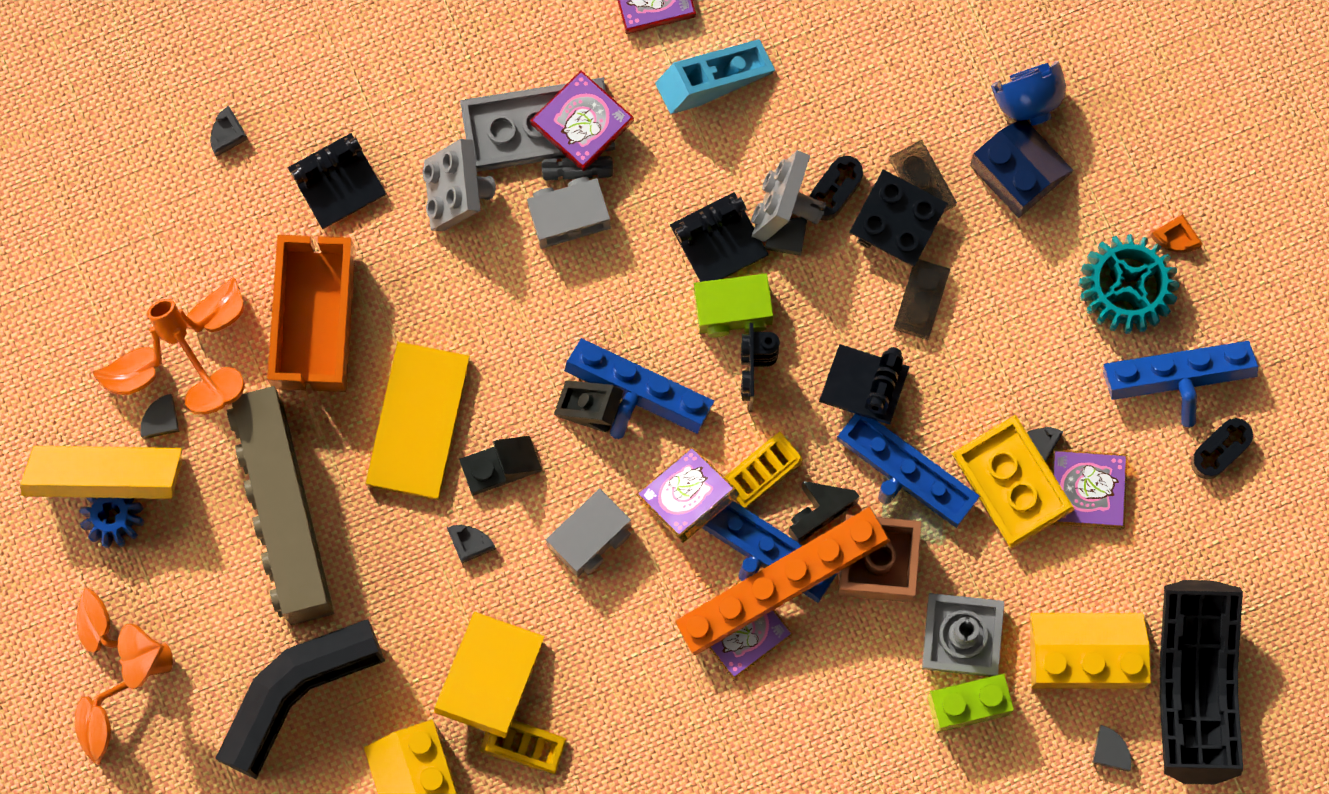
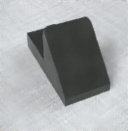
(589, 404)
(501, 464)
(829, 504)

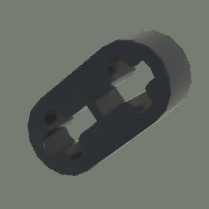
(842, 192)
(1228, 454)

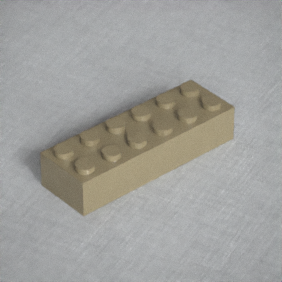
(282, 506)

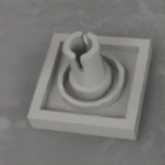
(454, 185)
(784, 198)
(963, 635)

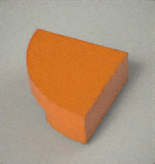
(1177, 236)

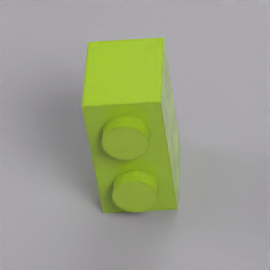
(733, 304)
(970, 703)

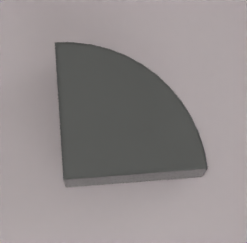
(226, 132)
(789, 237)
(160, 418)
(1045, 440)
(470, 542)
(1111, 750)

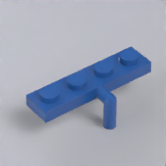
(1181, 372)
(640, 389)
(907, 470)
(758, 542)

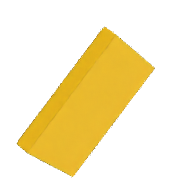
(1013, 481)
(489, 674)

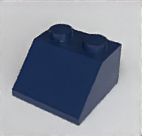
(1019, 166)

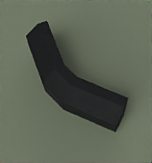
(1201, 681)
(285, 683)

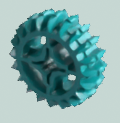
(1122, 271)

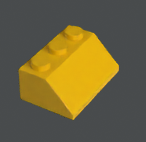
(1089, 651)
(411, 762)

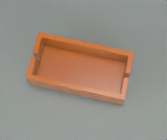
(311, 313)

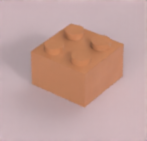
(888, 571)

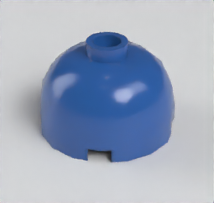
(1032, 93)

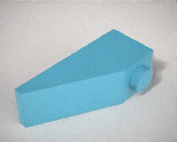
(712, 75)

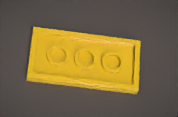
(417, 421)
(101, 472)

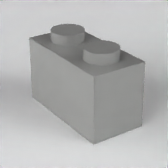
(568, 212)
(589, 534)

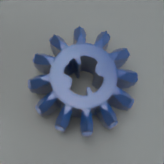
(102, 528)

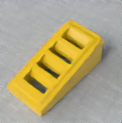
(765, 450)
(550, 766)

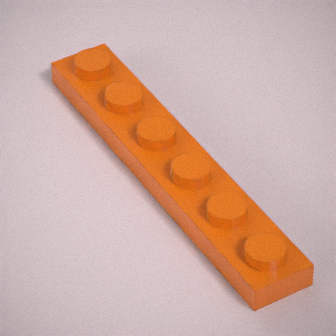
(782, 581)

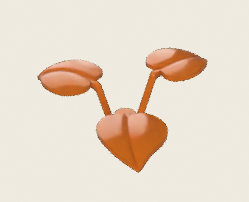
(137, 368)
(139, 659)

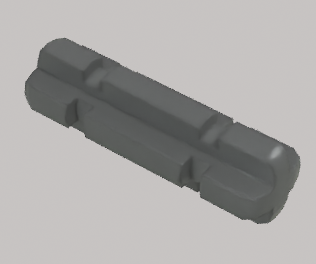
(552, 169)

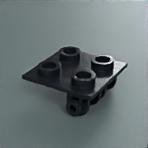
(337, 180)
(898, 218)
(719, 239)
(757, 350)
(865, 382)

